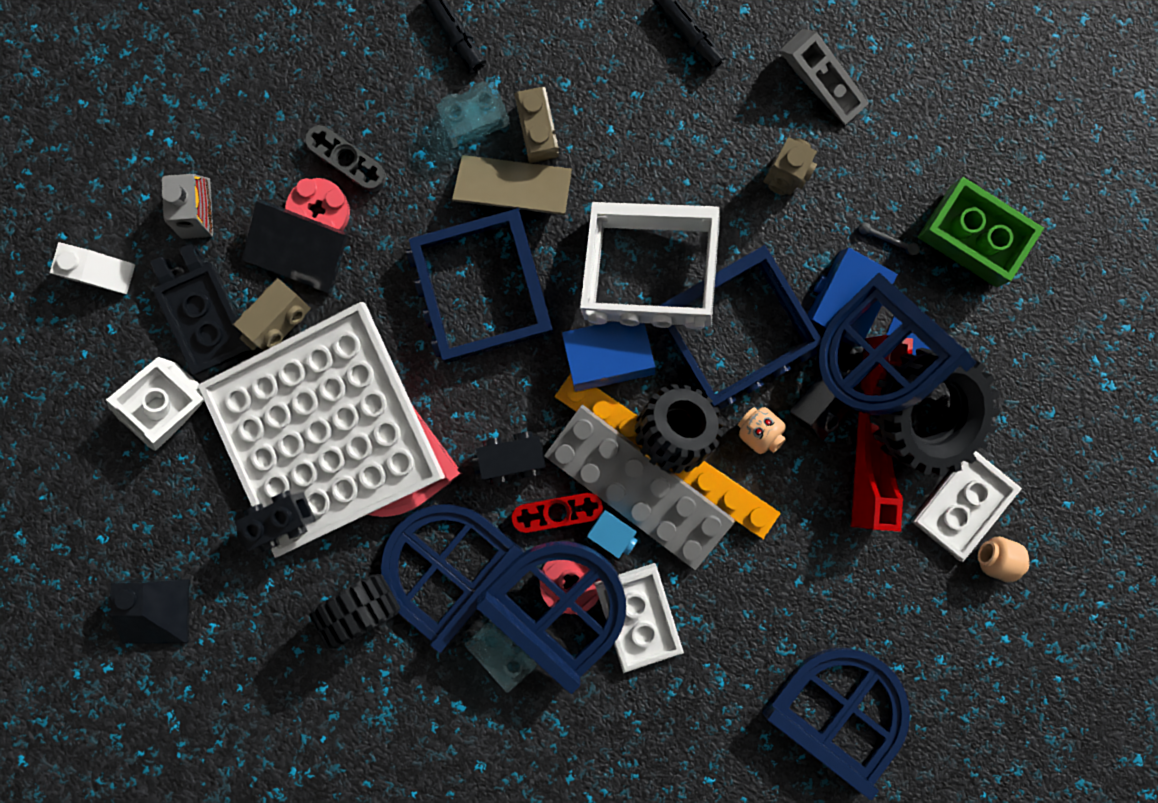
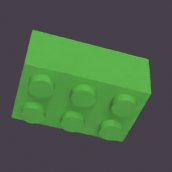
(980, 232)

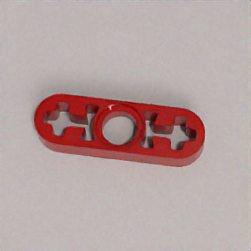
(535, 524)

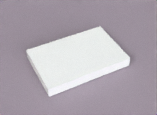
(966, 506)
(648, 627)

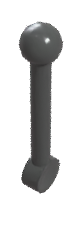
(911, 249)

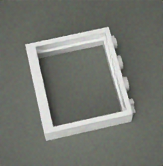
(653, 218)

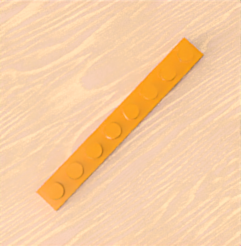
(707, 480)

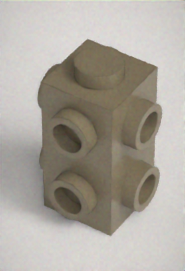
(791, 167)
(271, 316)

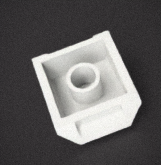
(156, 401)

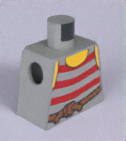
(188, 200)

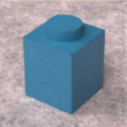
(612, 534)

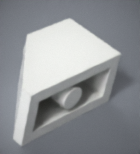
(92, 268)

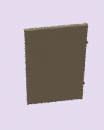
(512, 185)

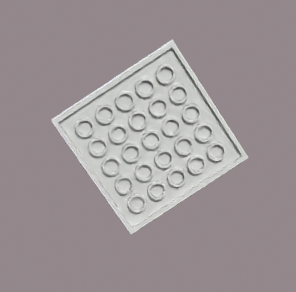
(323, 422)

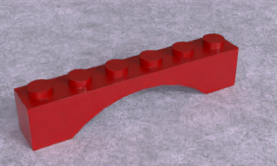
(876, 492)

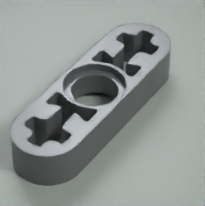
(323, 153)

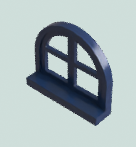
(913, 321)
(465, 606)
(532, 635)
(821, 744)

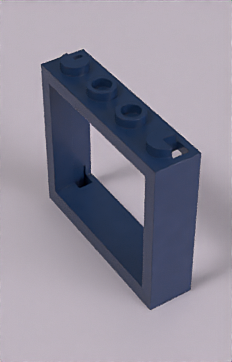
(762, 258)
(425, 287)

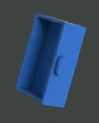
(845, 279)
(607, 354)

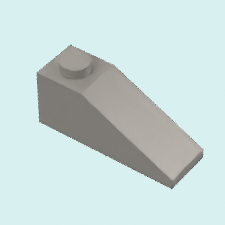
(824, 74)

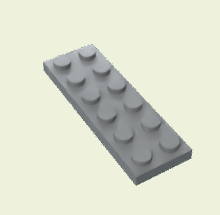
(637, 489)

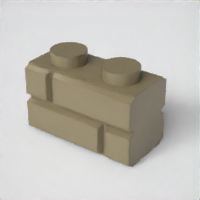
(537, 124)

